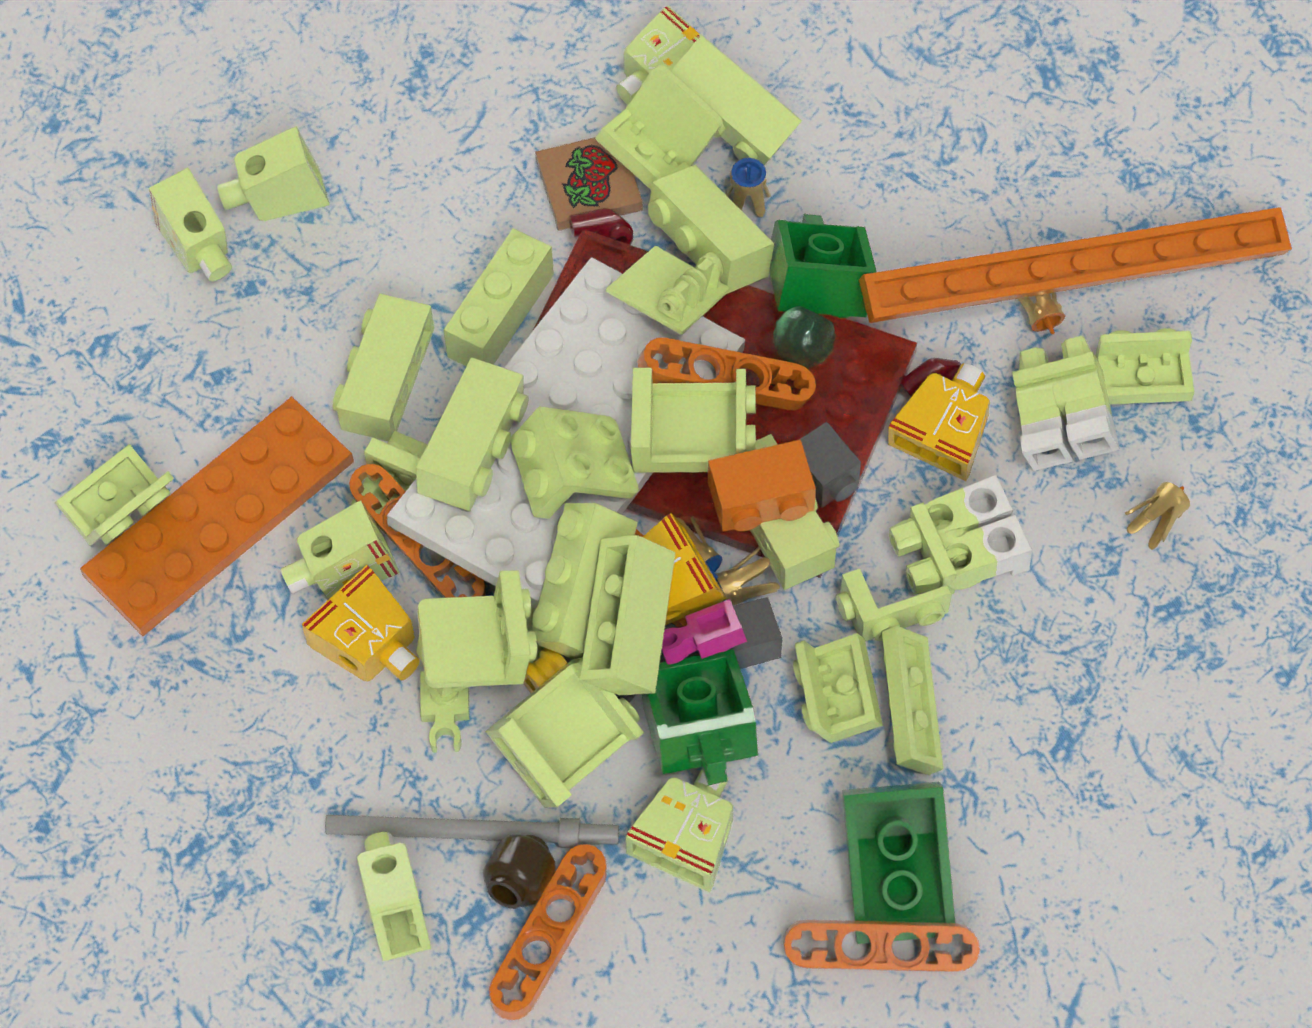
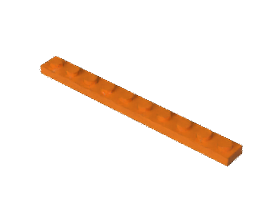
(1073, 264)

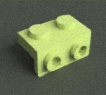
(1146, 366)
(837, 688)

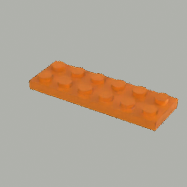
(216, 516)

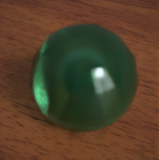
(803, 337)

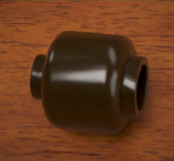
(519, 871)

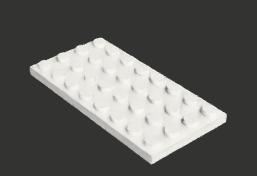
(572, 362)

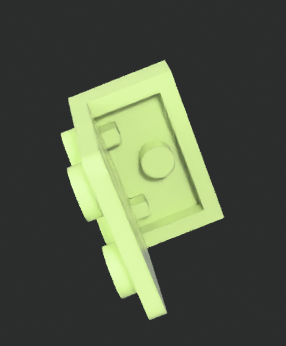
(660, 128)
(570, 454)
(111, 493)
(478, 637)

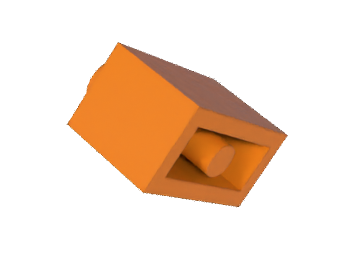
(761, 486)

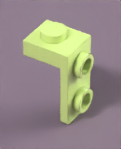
(858, 605)

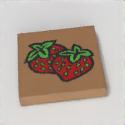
(585, 179)

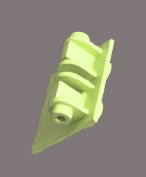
(671, 288)

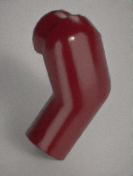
(602, 222)
(943, 367)

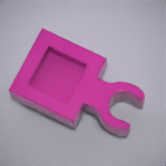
(707, 631)

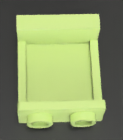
(689, 423)
(563, 733)

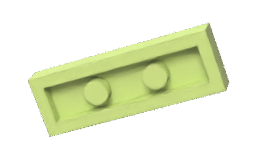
(912, 700)

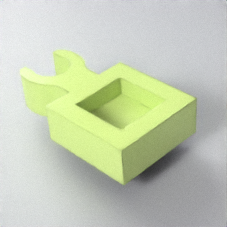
(443, 712)

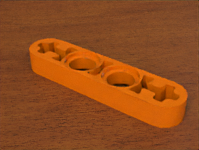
(725, 364)
(405, 544)
(542, 928)
(881, 938)

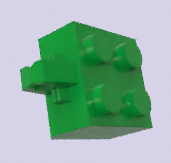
(820, 266)
(701, 715)

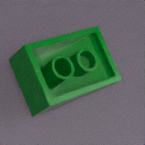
(899, 855)

